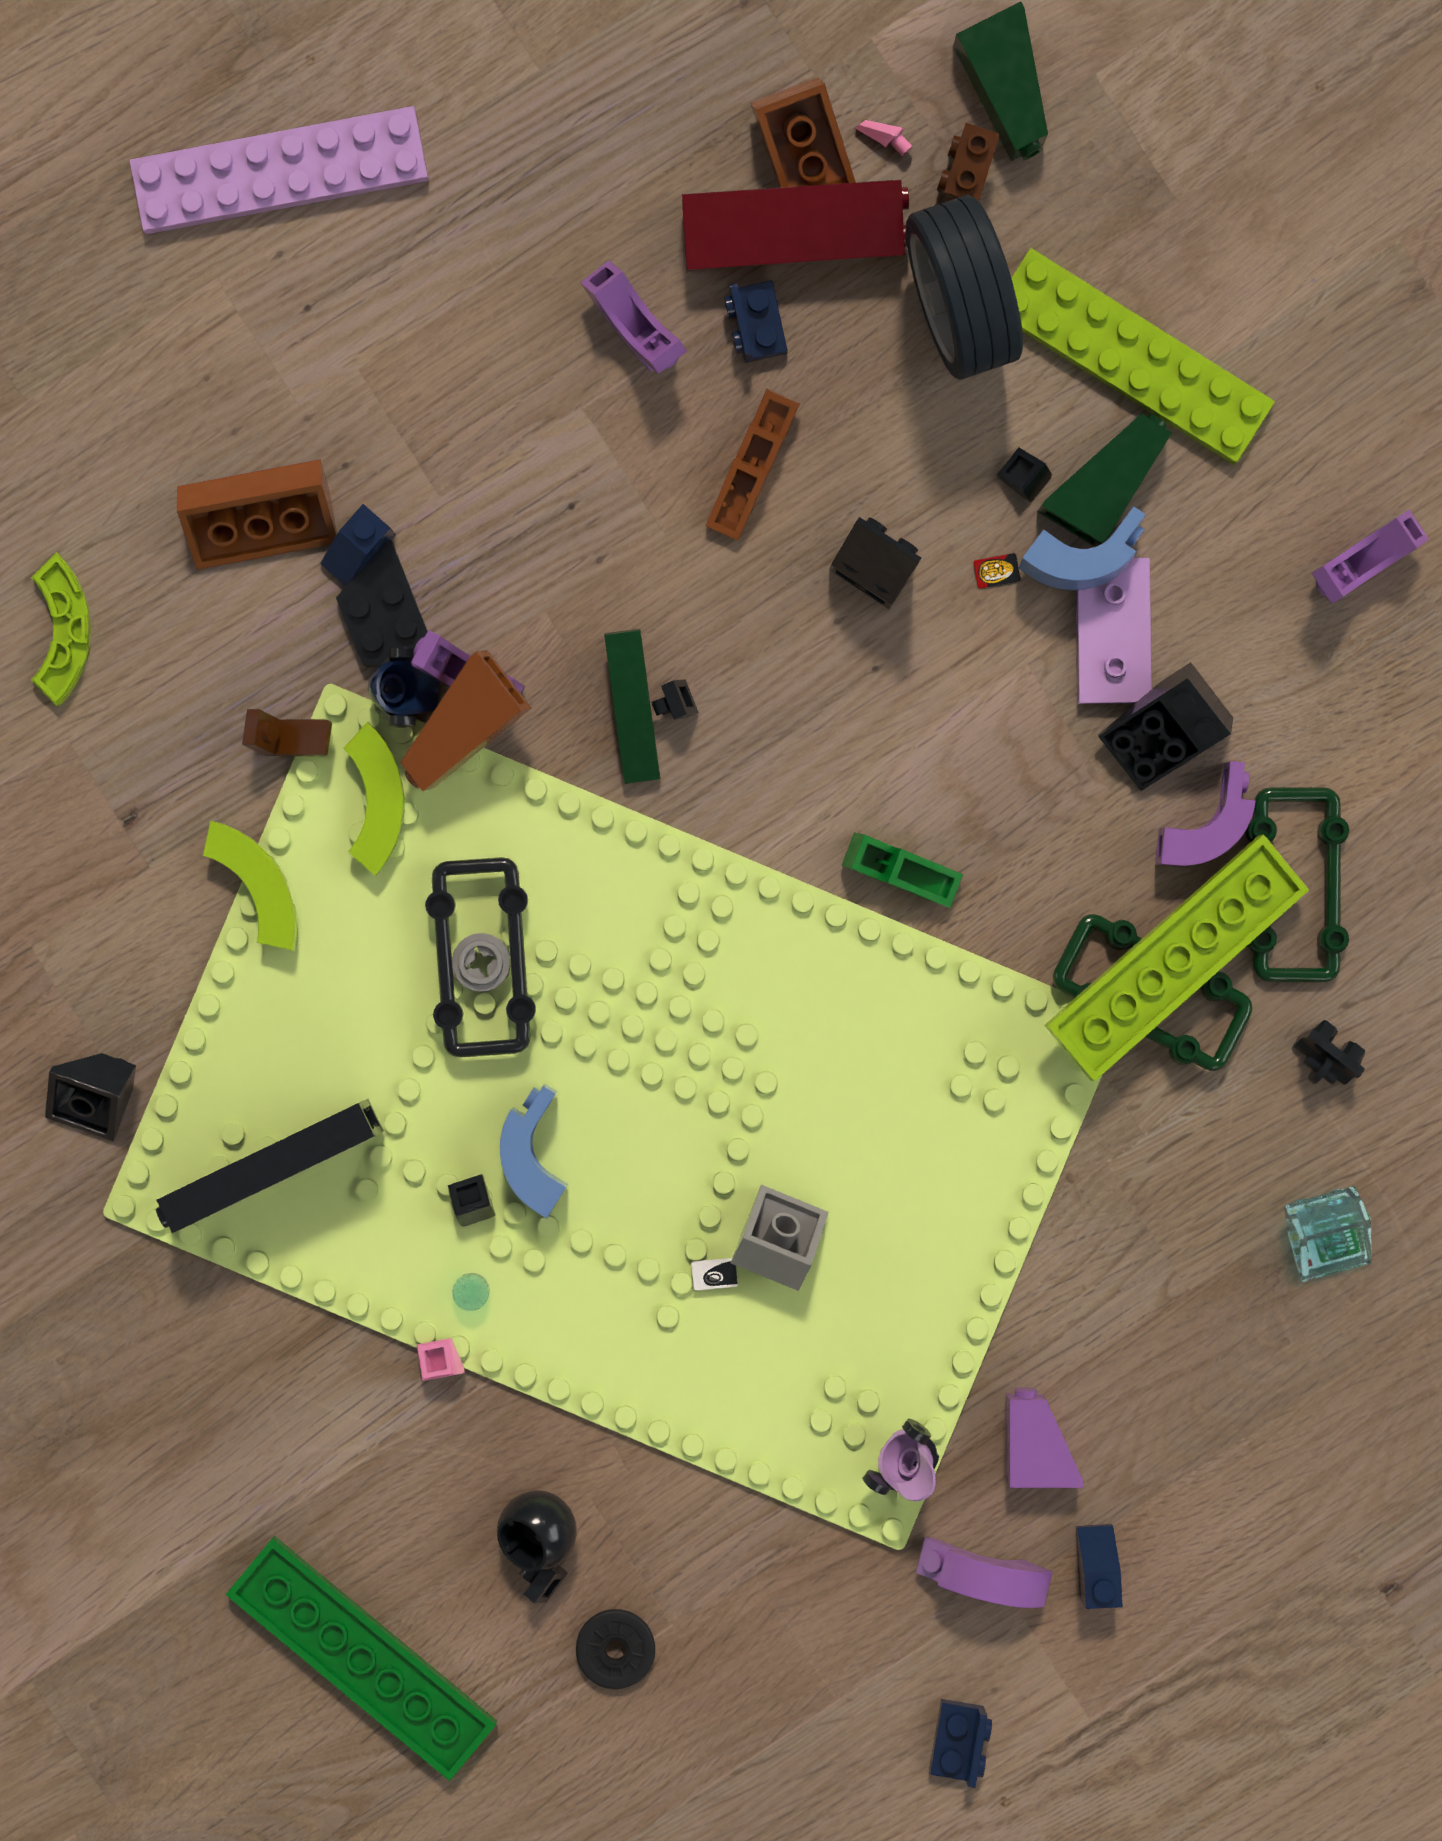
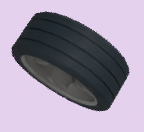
(964, 287)

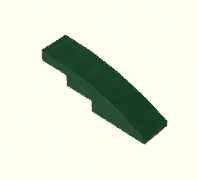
(632, 706)

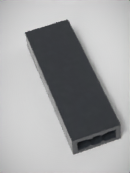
(268, 1166)

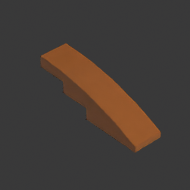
(752, 464)

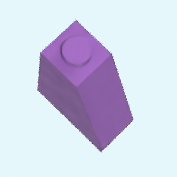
(1035, 1445)

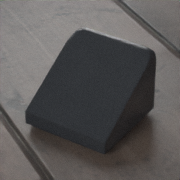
(1025, 474)
(471, 1200)

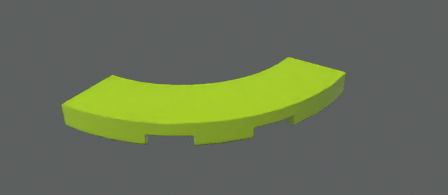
(70, 629)
(383, 796)
(263, 879)

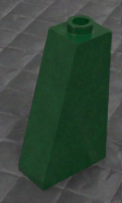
(1005, 77)
(1104, 486)

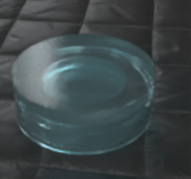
(470, 1291)

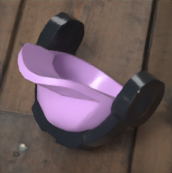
(906, 1464)

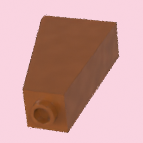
(468, 718)

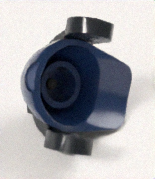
(402, 689)

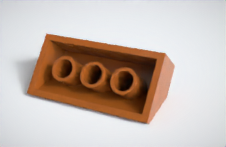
(257, 514)

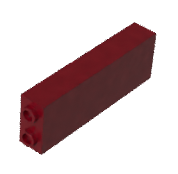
(794, 224)

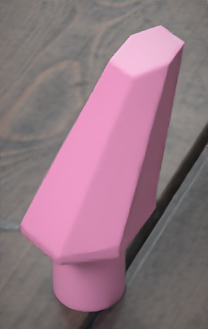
(886, 135)

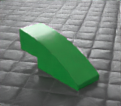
(902, 869)

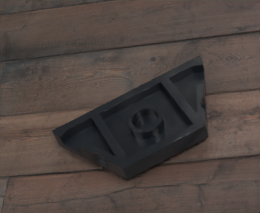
(381, 608)

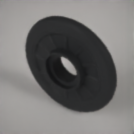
(615, 1672)

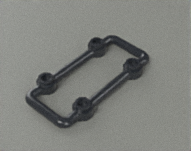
(520, 1007)

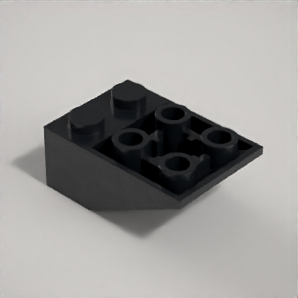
(875, 561)
(1167, 727)

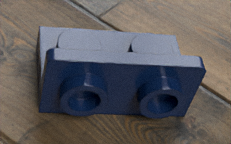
(757, 321)
(959, 1741)

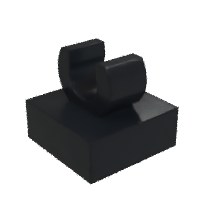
(677, 700)
(543, 1583)

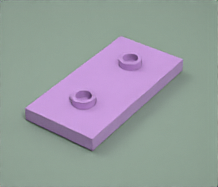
(1115, 638)

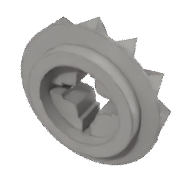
(488, 946)

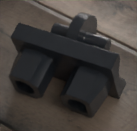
(1327, 1059)

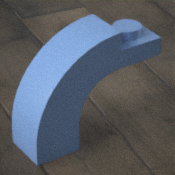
(1080, 569)
(521, 1168)

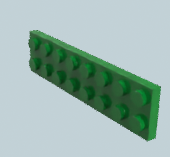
(361, 1658)

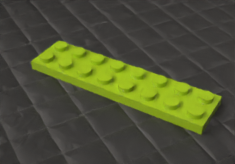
(1137, 358)
(1176, 957)

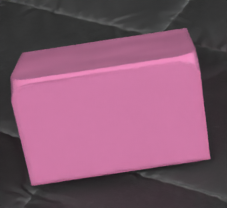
(439, 1359)

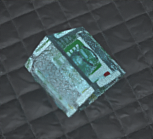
(1329, 1233)

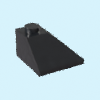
(90, 1093)

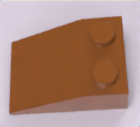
(803, 136)

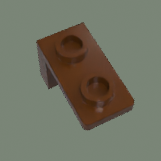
(286, 736)

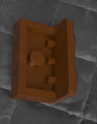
(971, 163)

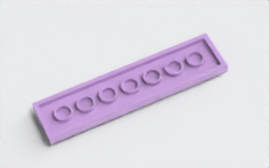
(279, 170)

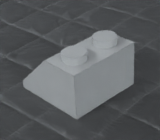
(780, 1238)

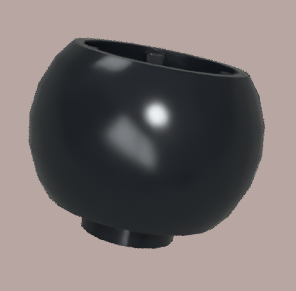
(536, 1531)

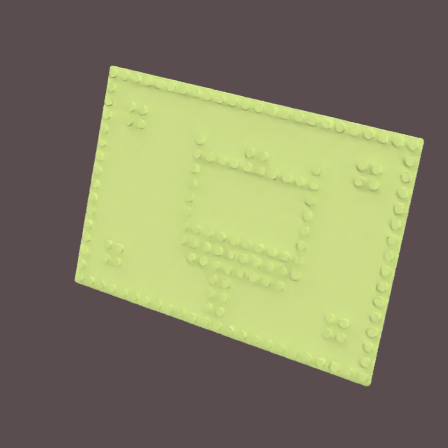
(698, 1046)

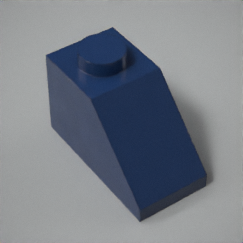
(356, 544)
(1098, 1567)

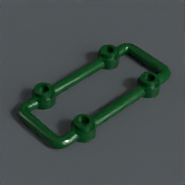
(1332, 832)
(1184, 1048)

